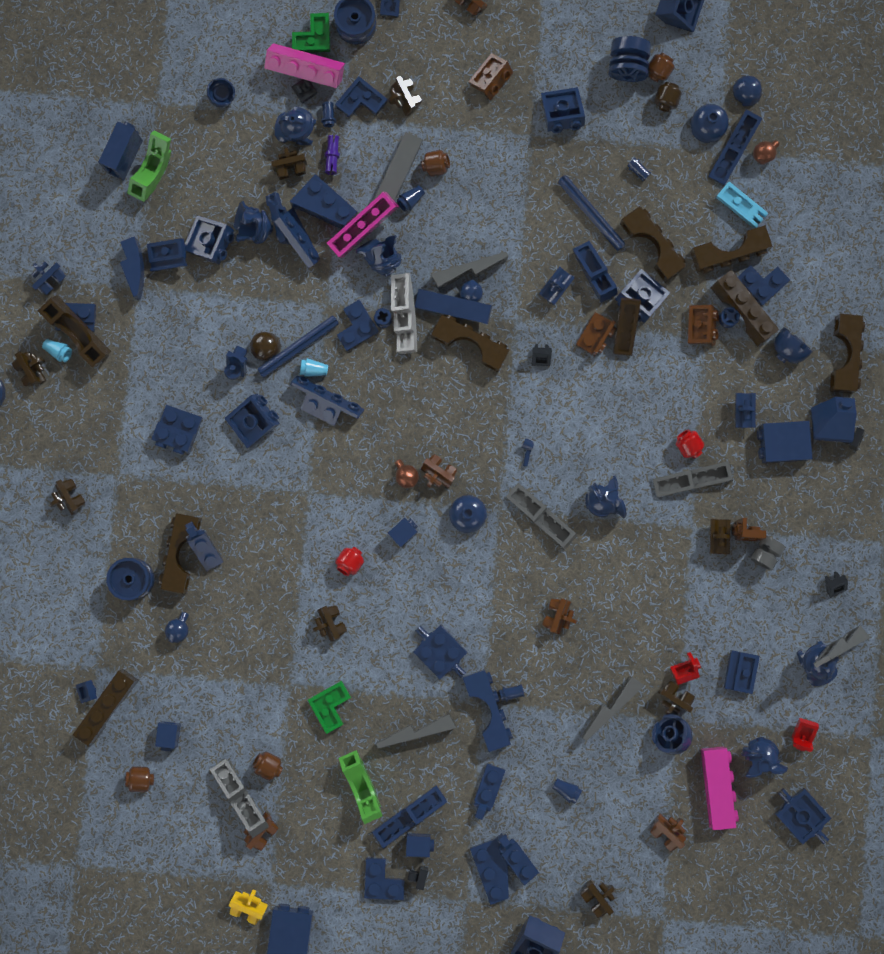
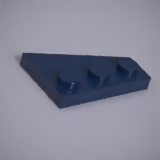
(298, 238)
(492, 870)

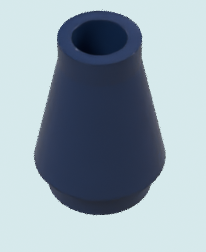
(409, 199)
(567, 790)

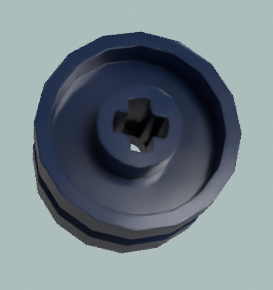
(355, 20)
(120, 573)

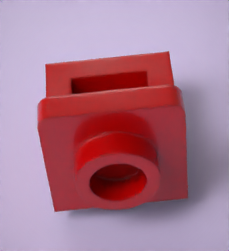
(686, 670)
(804, 734)

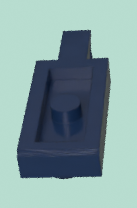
(277, 210)
(203, 547)
(488, 789)
(516, 859)

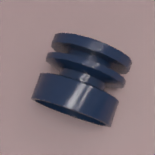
(629, 59)

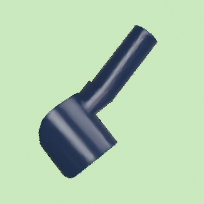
(528, 445)

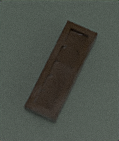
(626, 326)

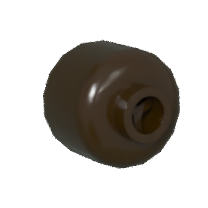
(668, 96)

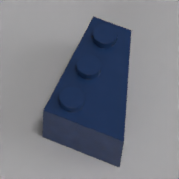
(323, 203)

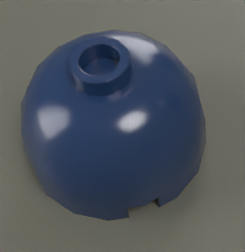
(709, 123)
(790, 347)
(467, 514)
(672, 734)

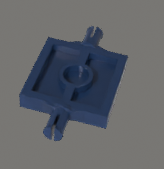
(440, 651)
(803, 816)

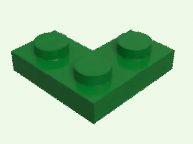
(318, 39)
(325, 703)

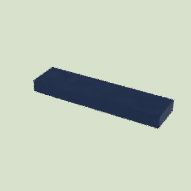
(453, 306)

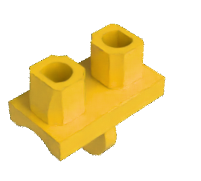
(247, 904)

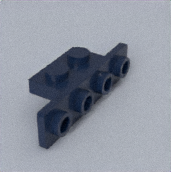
(324, 403)

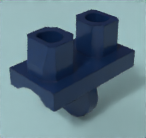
(41, 284)
(556, 286)
(236, 363)
(745, 410)

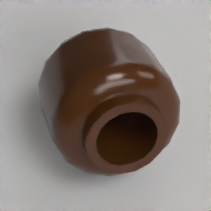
(660, 67)
(436, 163)
(267, 766)
(139, 779)

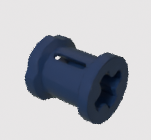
(387, 314)

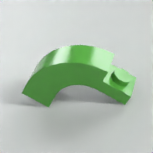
(153, 167)
(361, 786)

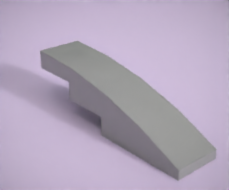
(404, 313)

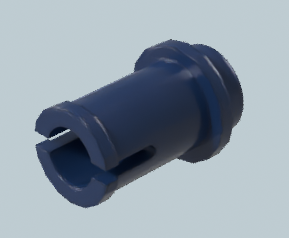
(328, 114)
(638, 169)
(511, 693)

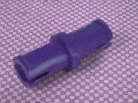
(332, 155)

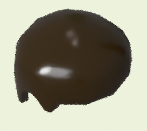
(265, 345)

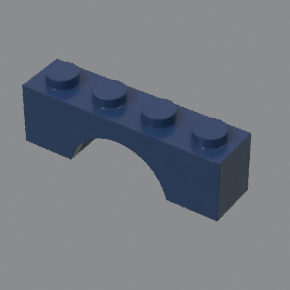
(495, 733)

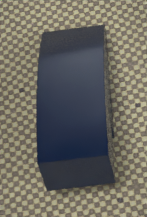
(133, 266)
(595, 271)

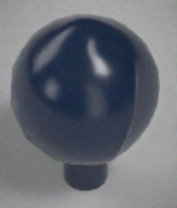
(471, 291)
(177, 629)

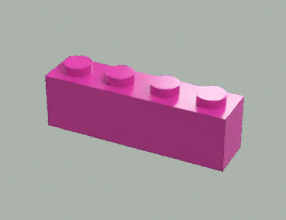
(304, 65)
(362, 224)
(718, 788)

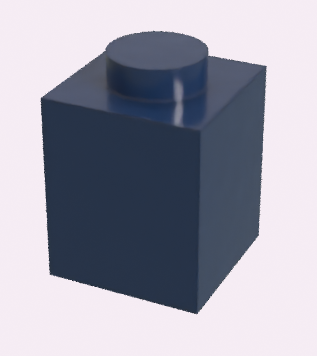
(403, 531)
(167, 735)
(419, 845)

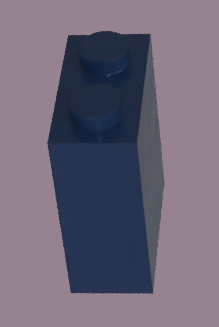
(120, 150)
(785, 442)
(290, 930)

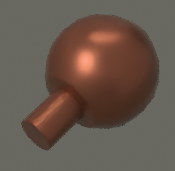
(765, 151)
(406, 475)

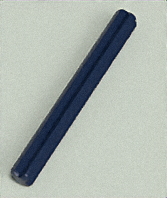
(591, 212)
(298, 346)

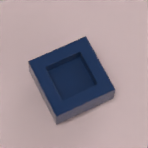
(86, 691)

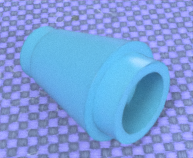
(58, 350)
(313, 368)

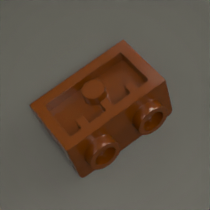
(491, 76)
(703, 324)
(595, 334)
(743, 533)

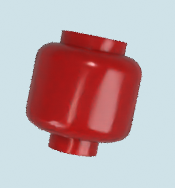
(689, 444)
(349, 561)

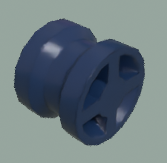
(732, 315)

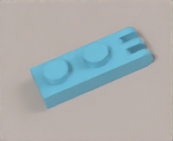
(741, 204)

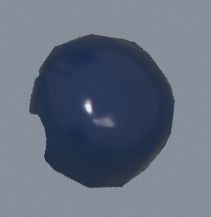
(747, 90)
(220, 92)

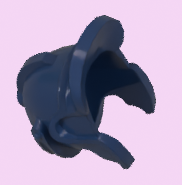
(297, 129)
(252, 224)
(381, 255)
(604, 500)
(822, 674)
(764, 757)

